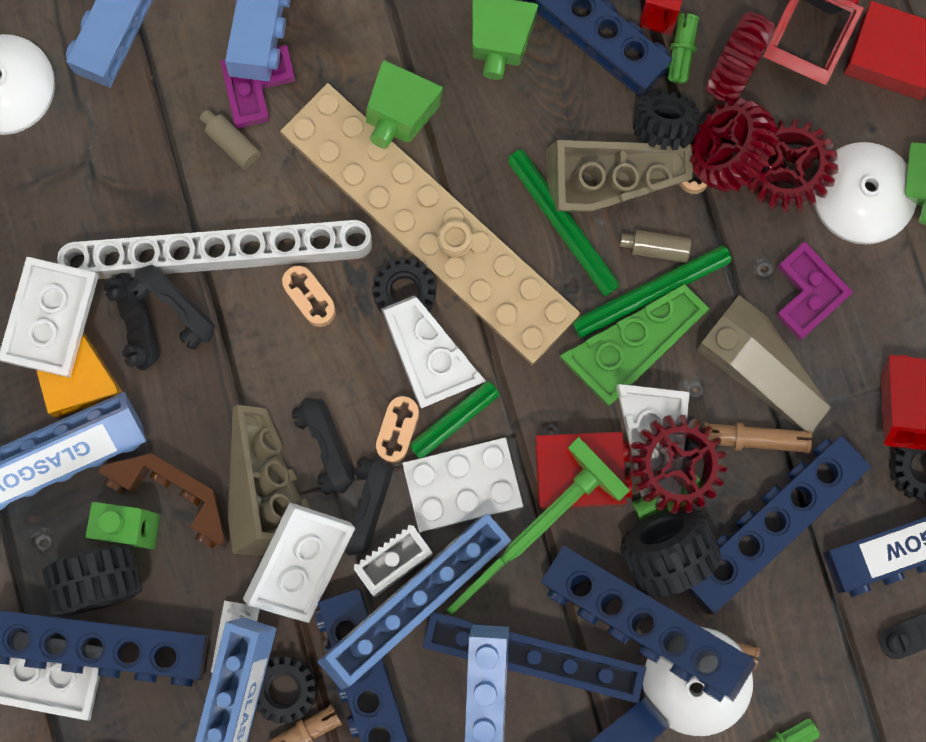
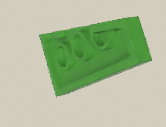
(634, 343)

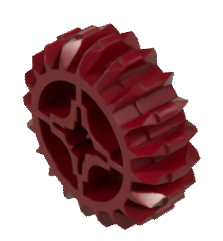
(740, 57)
(734, 145)
(812, 149)
(668, 450)

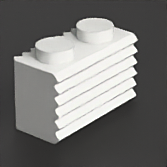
(393, 561)

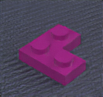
(247, 95)
(819, 288)

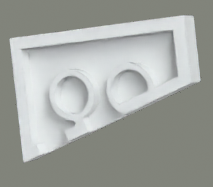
(428, 354)
(645, 405)

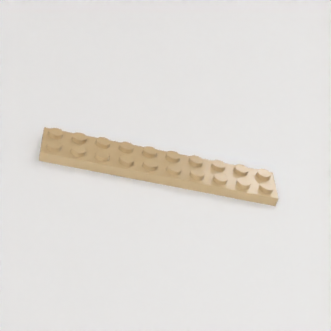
(412, 211)

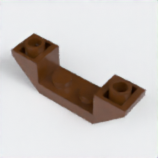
(131, 472)

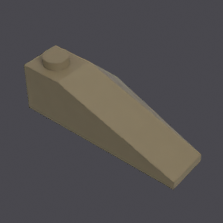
(601, 174)
(760, 360)
(258, 482)

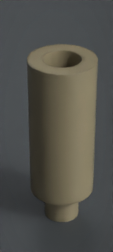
(230, 139)
(657, 245)

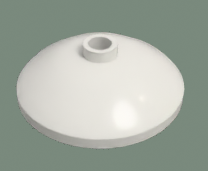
(25, 84)
(865, 215)
(690, 711)

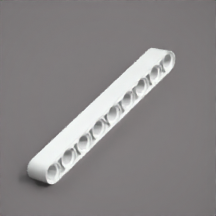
(232, 257)

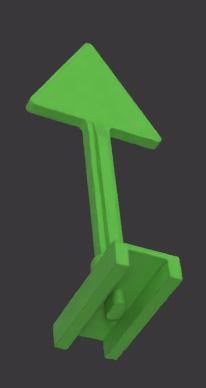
(592, 475)

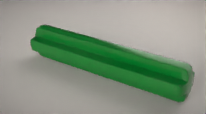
(454, 420)

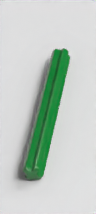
(563, 223)
(651, 291)

